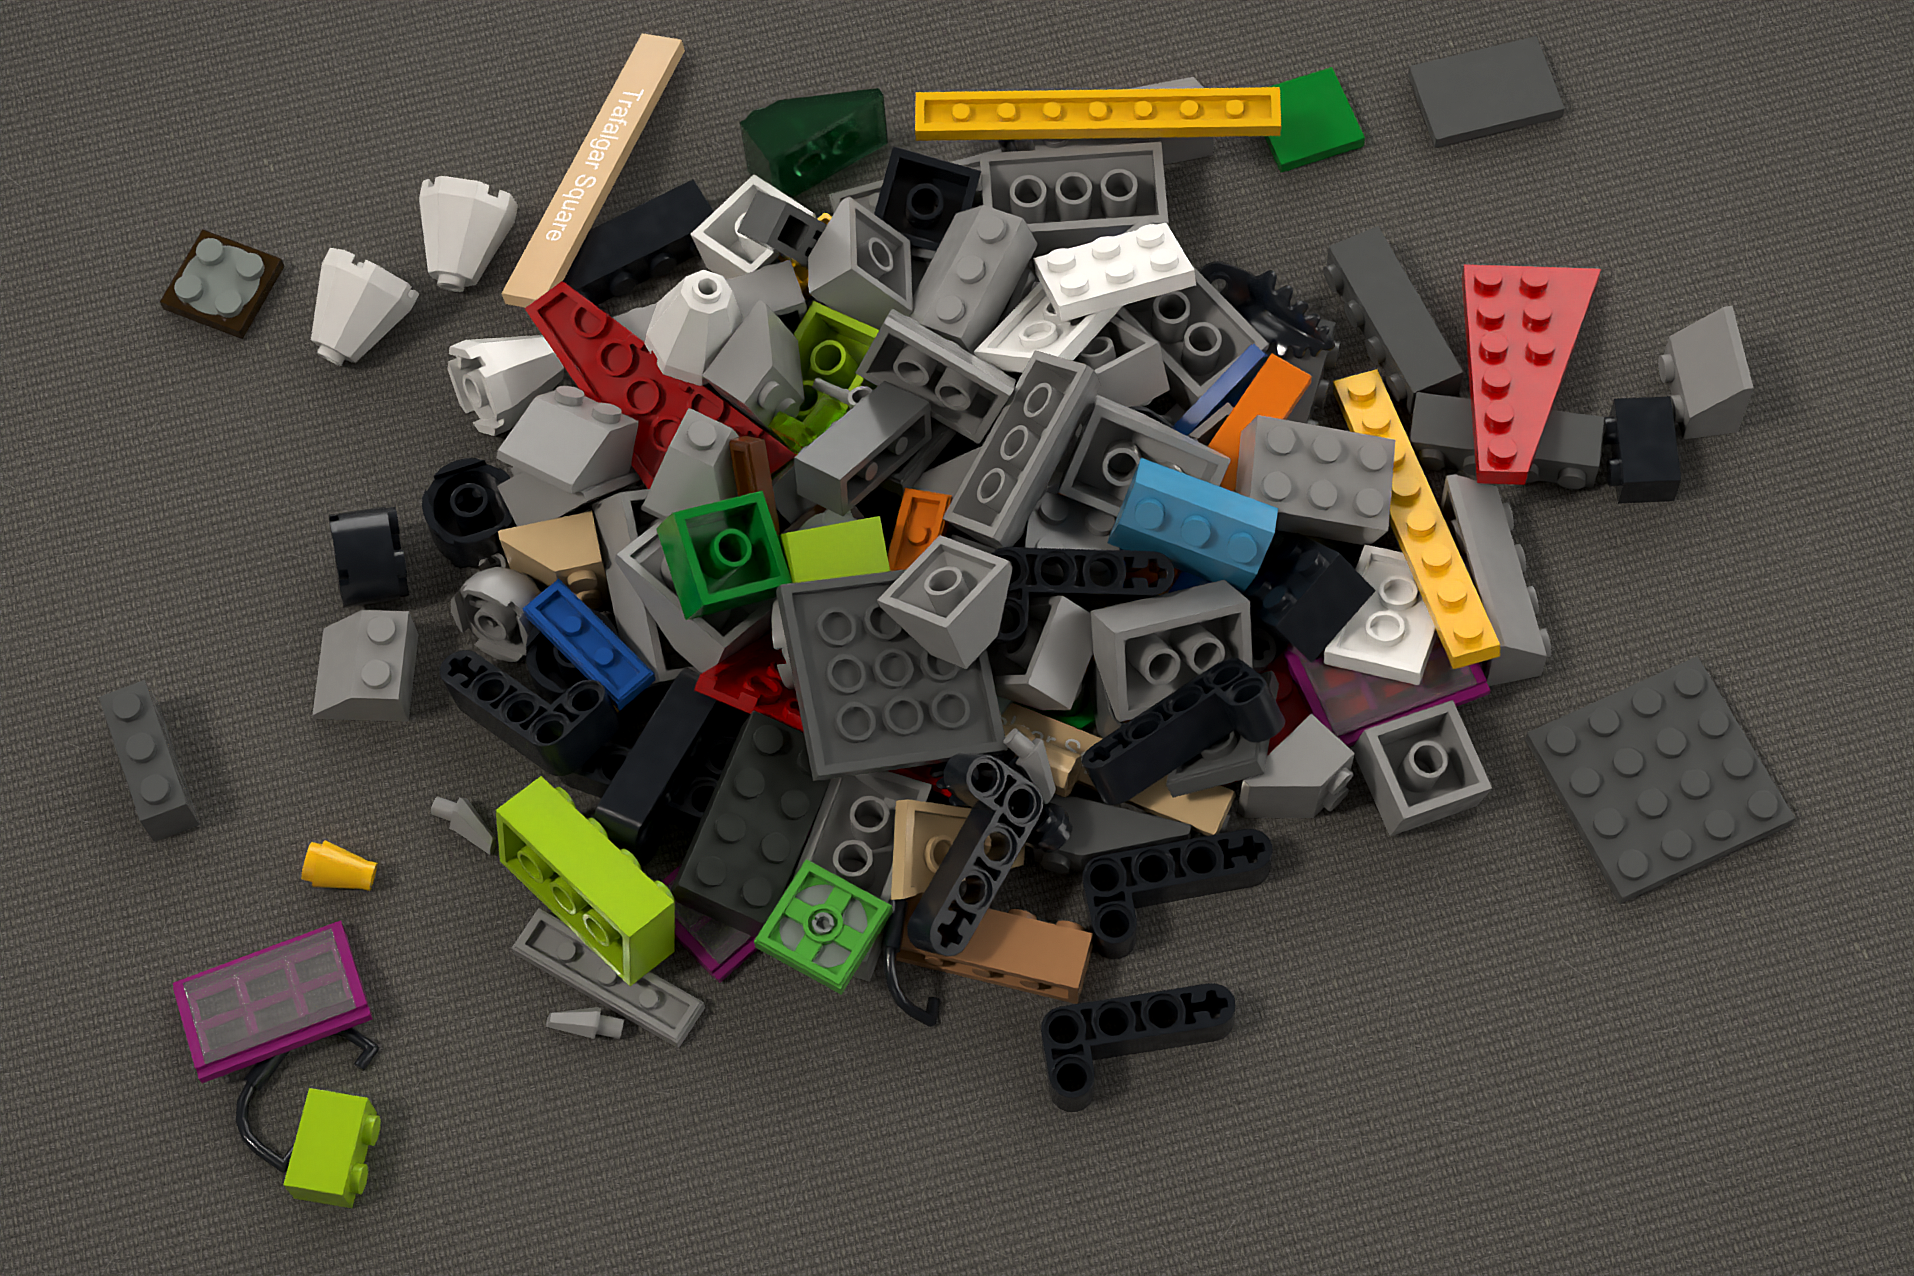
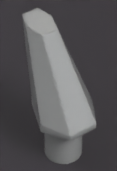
(1032, 762)
(465, 822)
(586, 1023)

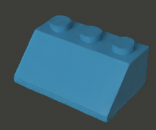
(1194, 525)

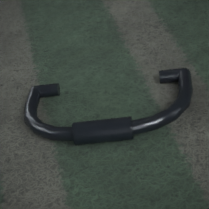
(891, 945)
(259, 1076)

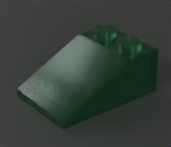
(812, 137)

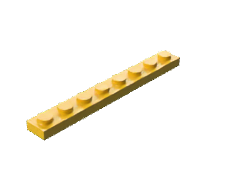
(1097, 114)
(1421, 528)

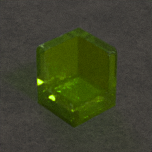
(801, 434)

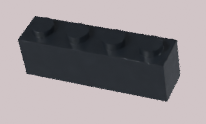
(639, 244)

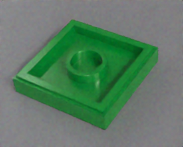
(1313, 121)

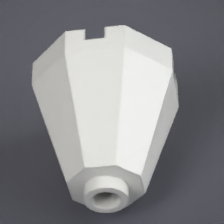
(462, 228)
(356, 306)
(693, 326)
(502, 378)

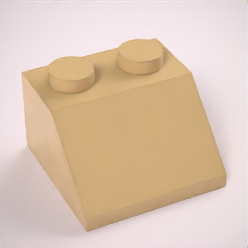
(560, 550)

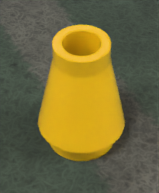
(335, 867)

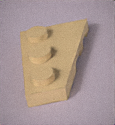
(922, 841)

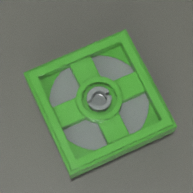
(823, 926)

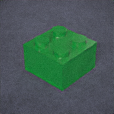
(723, 555)

